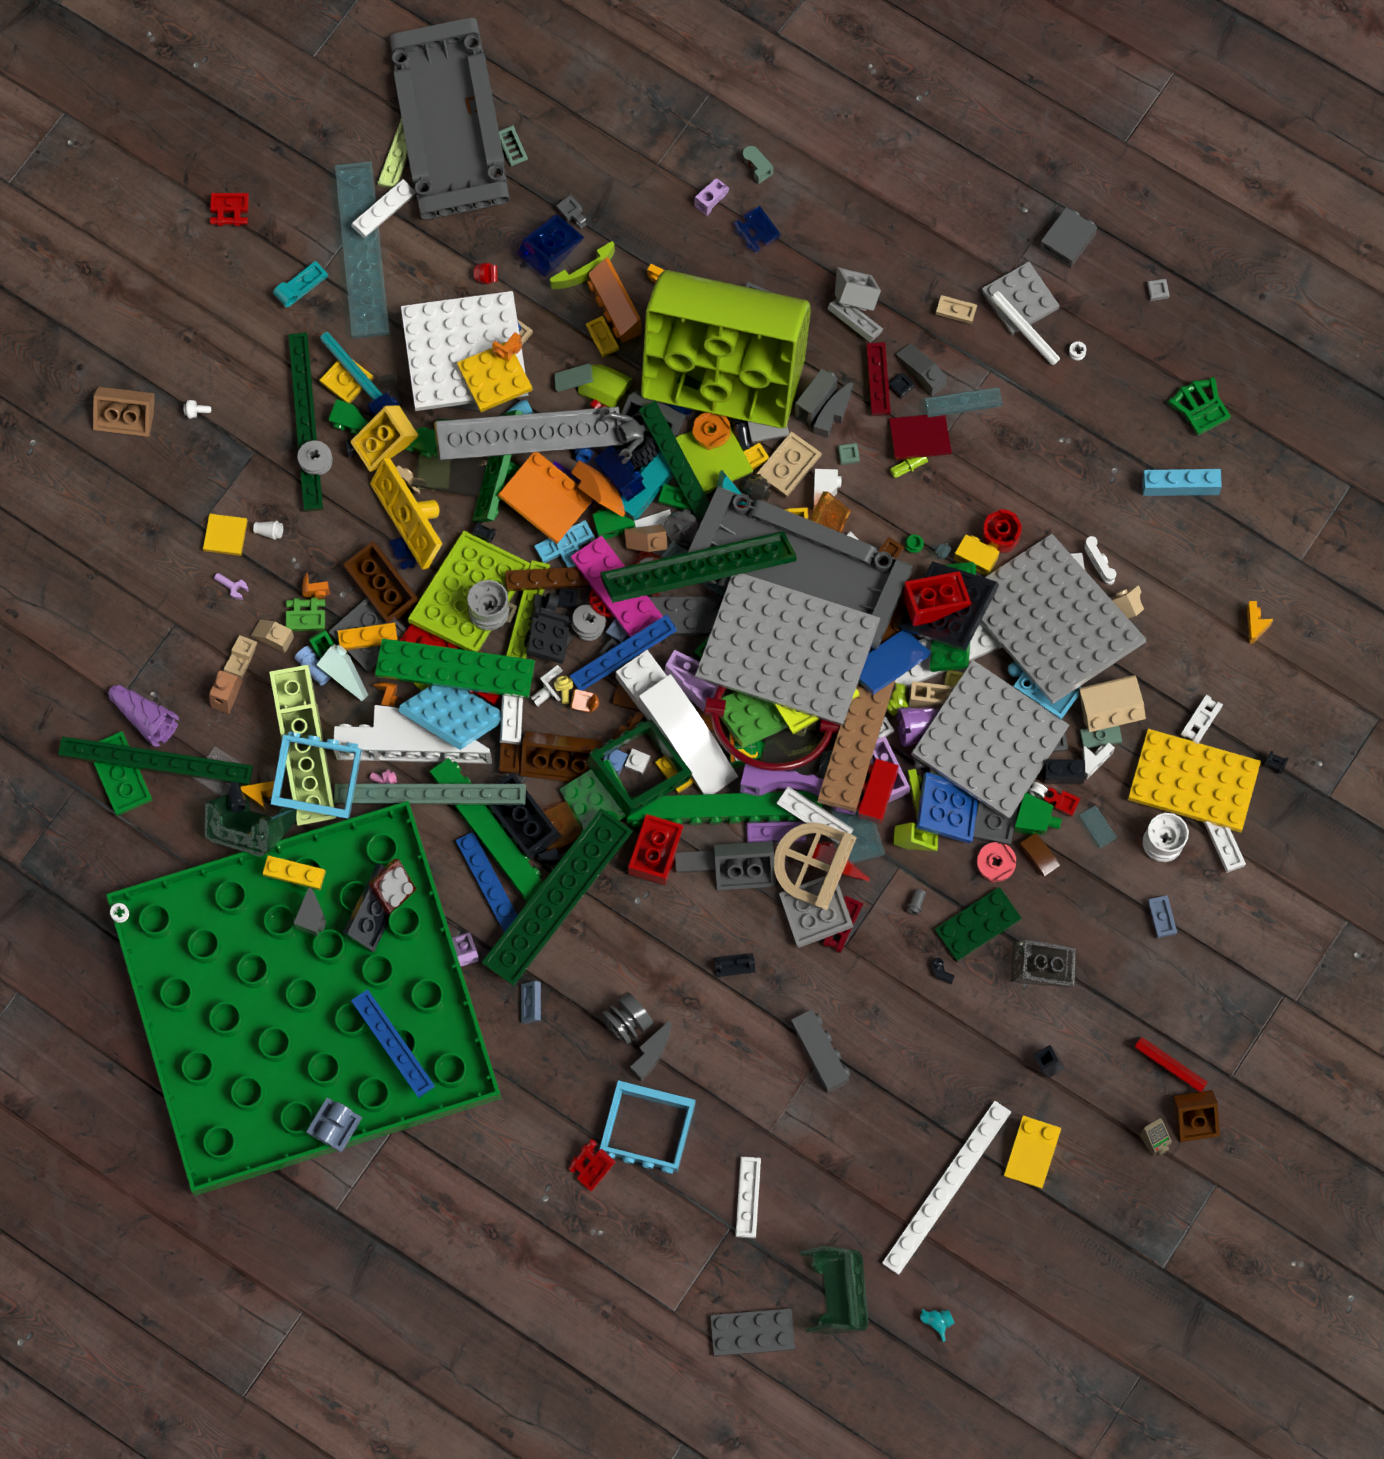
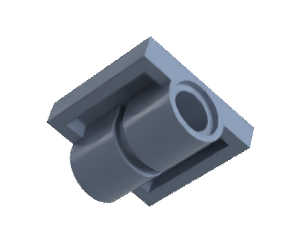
(334, 1124)

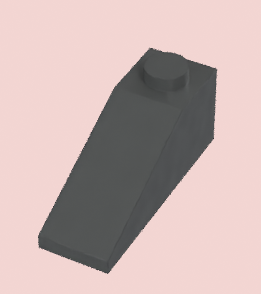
(923, 369)

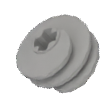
(312, 450)
(587, 623)

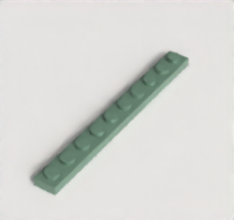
(434, 794)

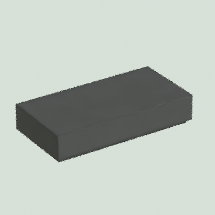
(695, 861)

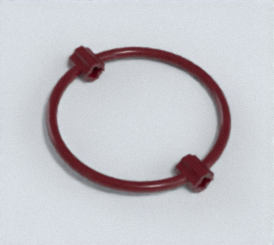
(716, 707)

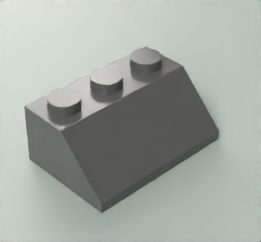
(636, 401)
(744, 865)

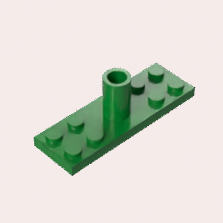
(497, 471)

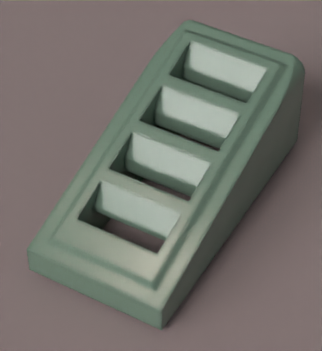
(505, 132)

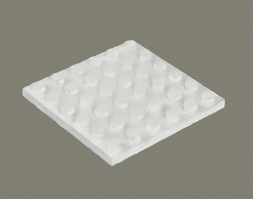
(448, 332)

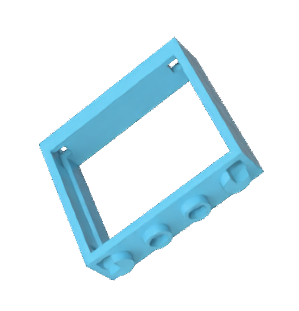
(314, 741)
(656, 1096)

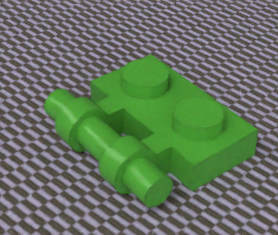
(305, 620)

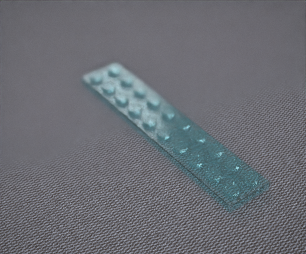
(361, 255)

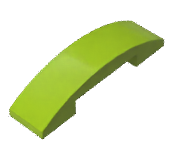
(564, 280)

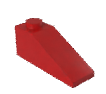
(825, 853)

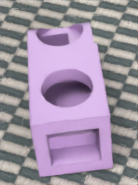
(710, 196)

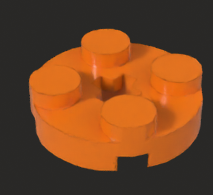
(715, 439)

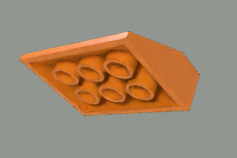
(545, 497)

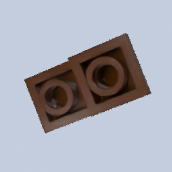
(633, 721)
(1039, 853)

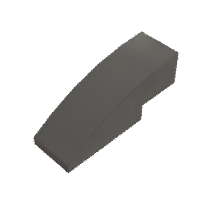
(833, 411)
(652, 1052)

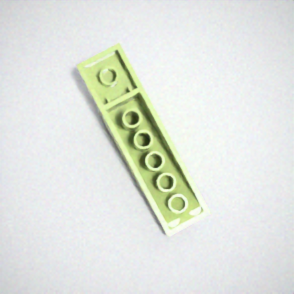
(305, 763)

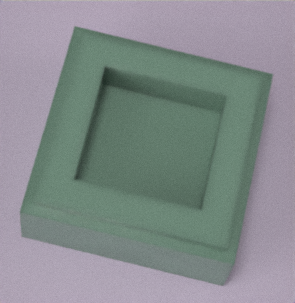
(848, 454)

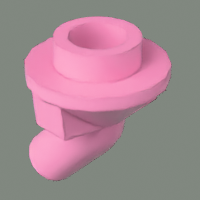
(387, 777)

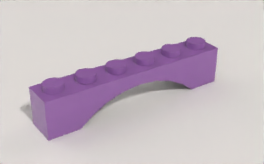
(760, 782)

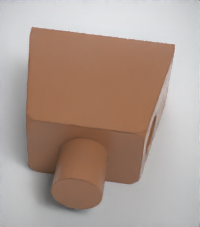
(224, 689)

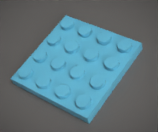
(452, 714)

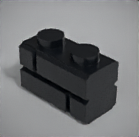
(1064, 771)

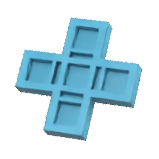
(567, 545)

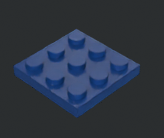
(946, 809)

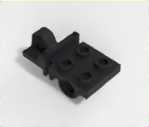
(547, 630)

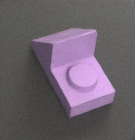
(465, 949)

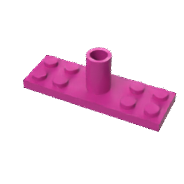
(631, 613)

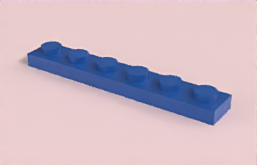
(623, 652)
(487, 880)
(393, 1043)

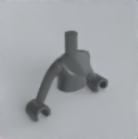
(627, 432)

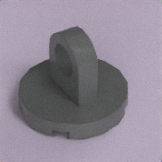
(681, 527)

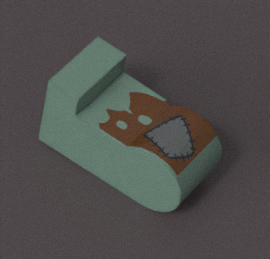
(761, 166)

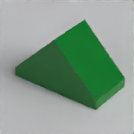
(320, 643)

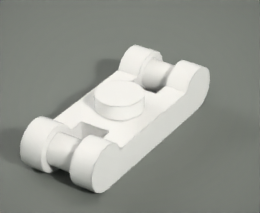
(1099, 561)
(1202, 719)

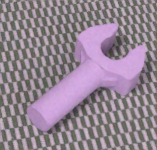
(231, 585)

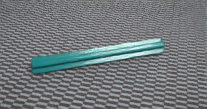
(350, 365)

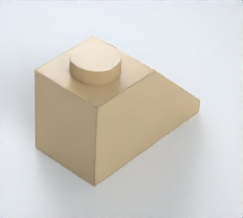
(273, 635)

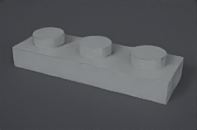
(856, 320)

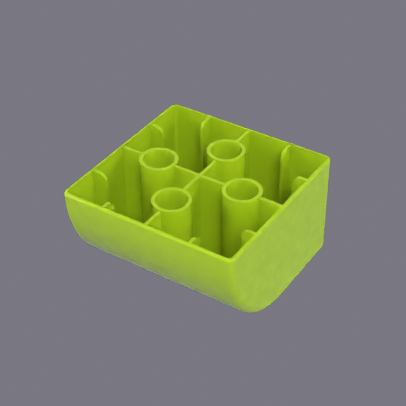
(730, 338)

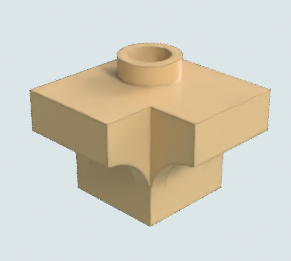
(1129, 601)

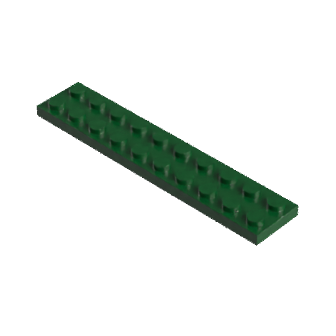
(698, 567)
(557, 897)

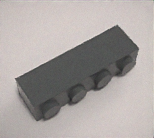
(820, 1051)

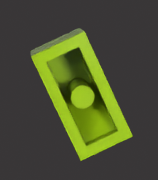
(911, 838)

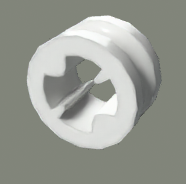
(1080, 346)
(1038, 790)
(114, 909)

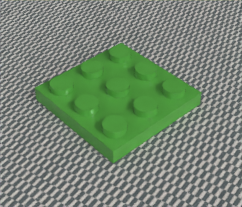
(751, 718)

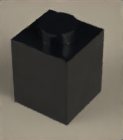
(1049, 1061)

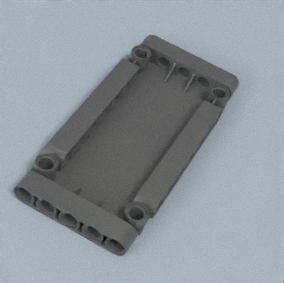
(446, 146)
(826, 563)

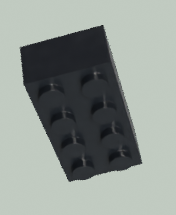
(527, 823)

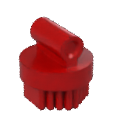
(486, 273)

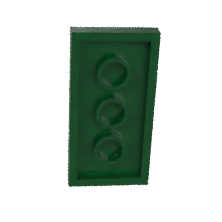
(978, 924)

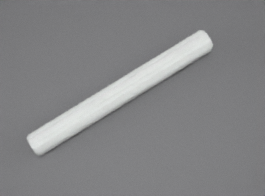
(1025, 328)

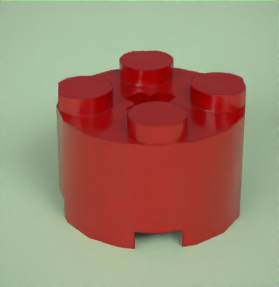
(998, 521)

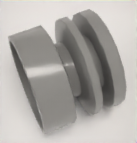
(488, 605)

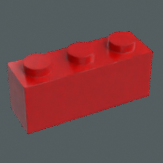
(877, 791)

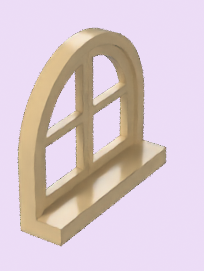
(834, 870)

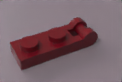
(854, 908)

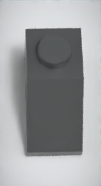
(310, 916)

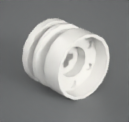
(1170, 828)

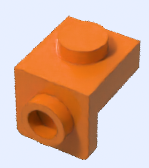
(511, 347)

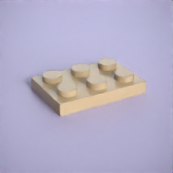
(789, 464)

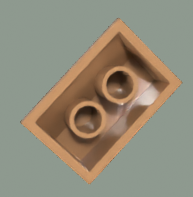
(123, 411)

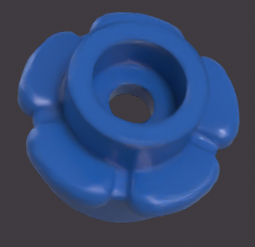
(583, 455)

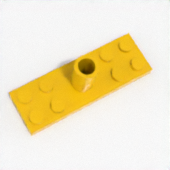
(407, 513)

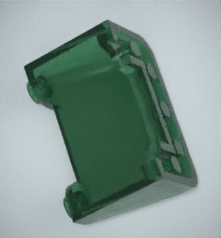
(246, 829)

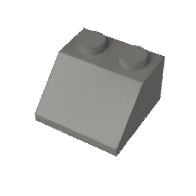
(856, 289)

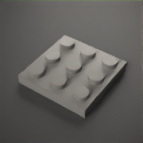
(1025, 293)
(812, 922)

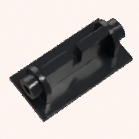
(735, 965)

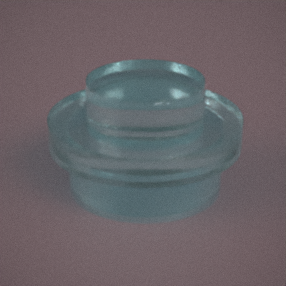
(942, 551)

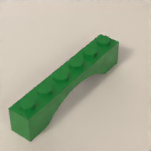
(349, 417)

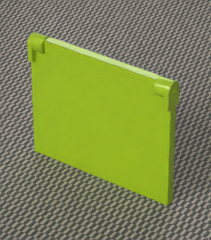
(708, 463)

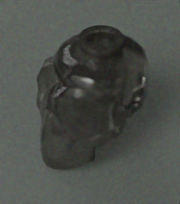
(756, 487)

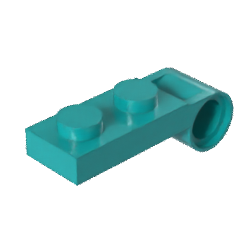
(300, 285)

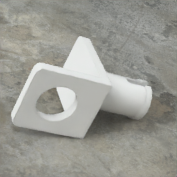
(547, 690)

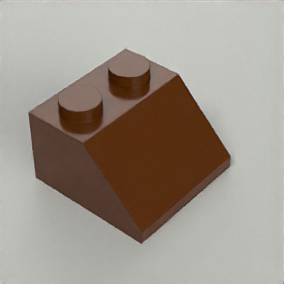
(1197, 1115)

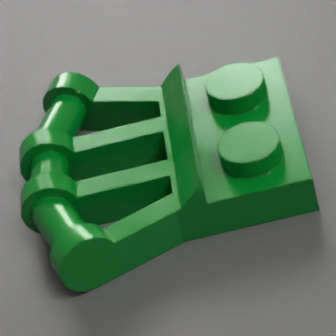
(1205, 416)

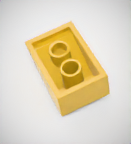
(384, 436)
(1032, 1152)

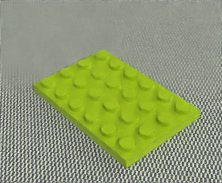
(445, 603)

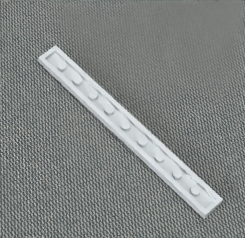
(946, 1188)

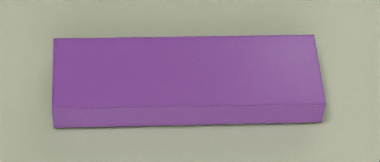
(771, 831)

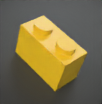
(975, 551)

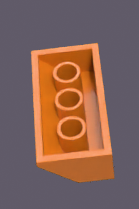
(615, 301)

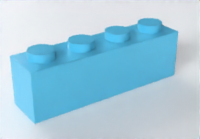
(1181, 482)

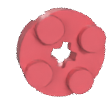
(997, 851)

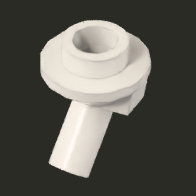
(191, 409)

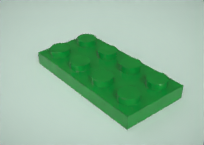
(123, 784)

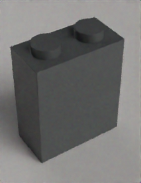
(1068, 237)
(816, 397)

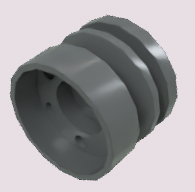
(627, 1018)

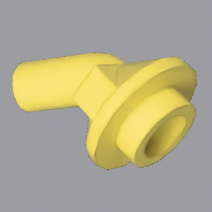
(564, 684)

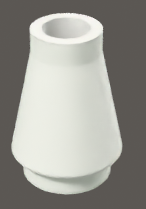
(269, 529)

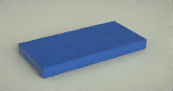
(892, 661)

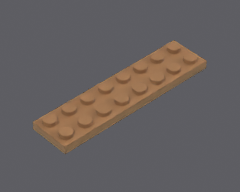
(854, 749)

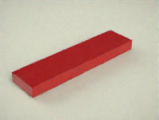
(1171, 1064)

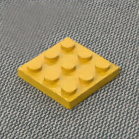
(493, 379)

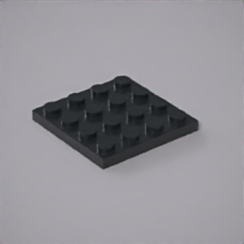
(959, 627)

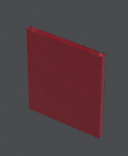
(920, 436)

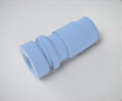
(307, 657)

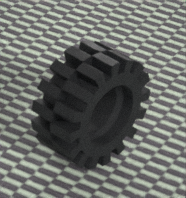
(644, 451)

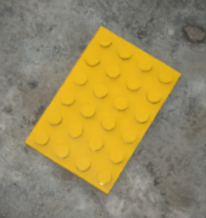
(1194, 780)

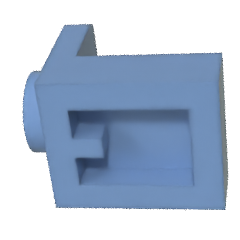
(617, 759)

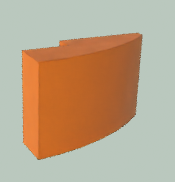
(598, 487)

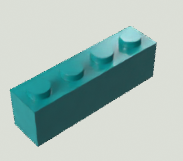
(655, 476)

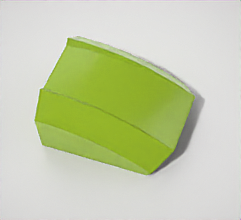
(607, 386)

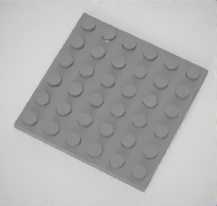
(990, 739)

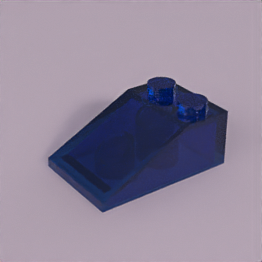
(549, 245)

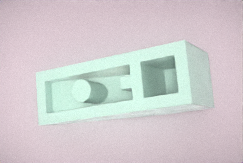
(341, 668)

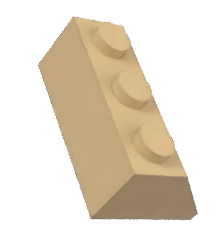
(1112, 703)

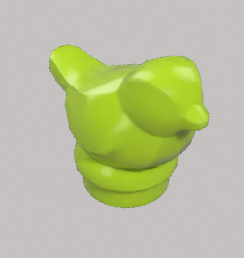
(898, 699)

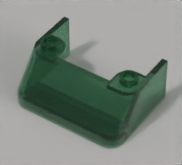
(843, 1290)

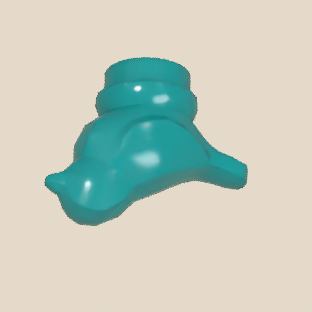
(938, 1320)

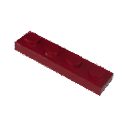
(878, 379)

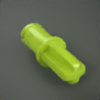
(907, 465)

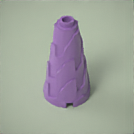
(145, 715)
(914, 723)

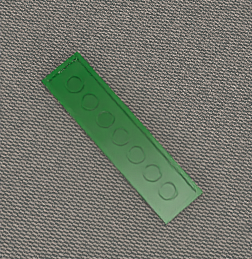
(455, 668)

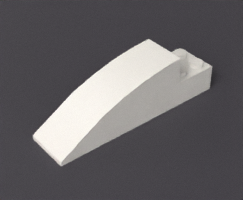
(677, 719)
(403, 740)

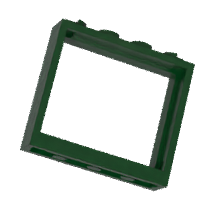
(627, 805)

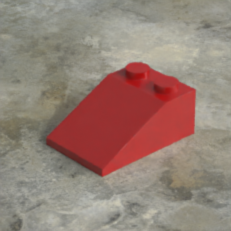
(935, 597)
(655, 849)

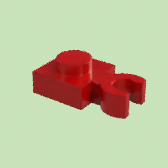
(1065, 803)

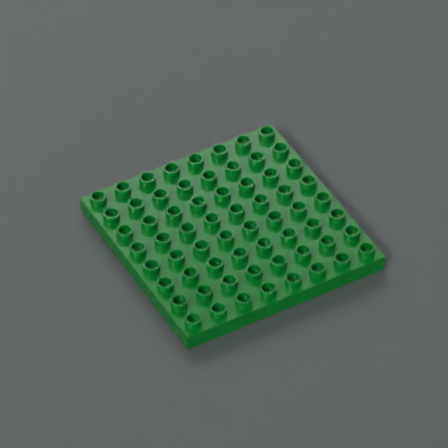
(261, 1018)

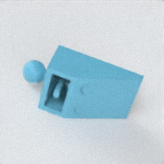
(1058, 709)

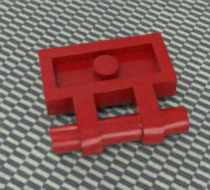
(229, 203)
(596, 1169)

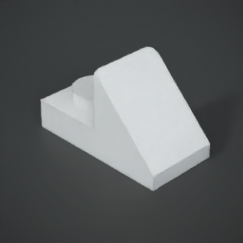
(1093, 762)

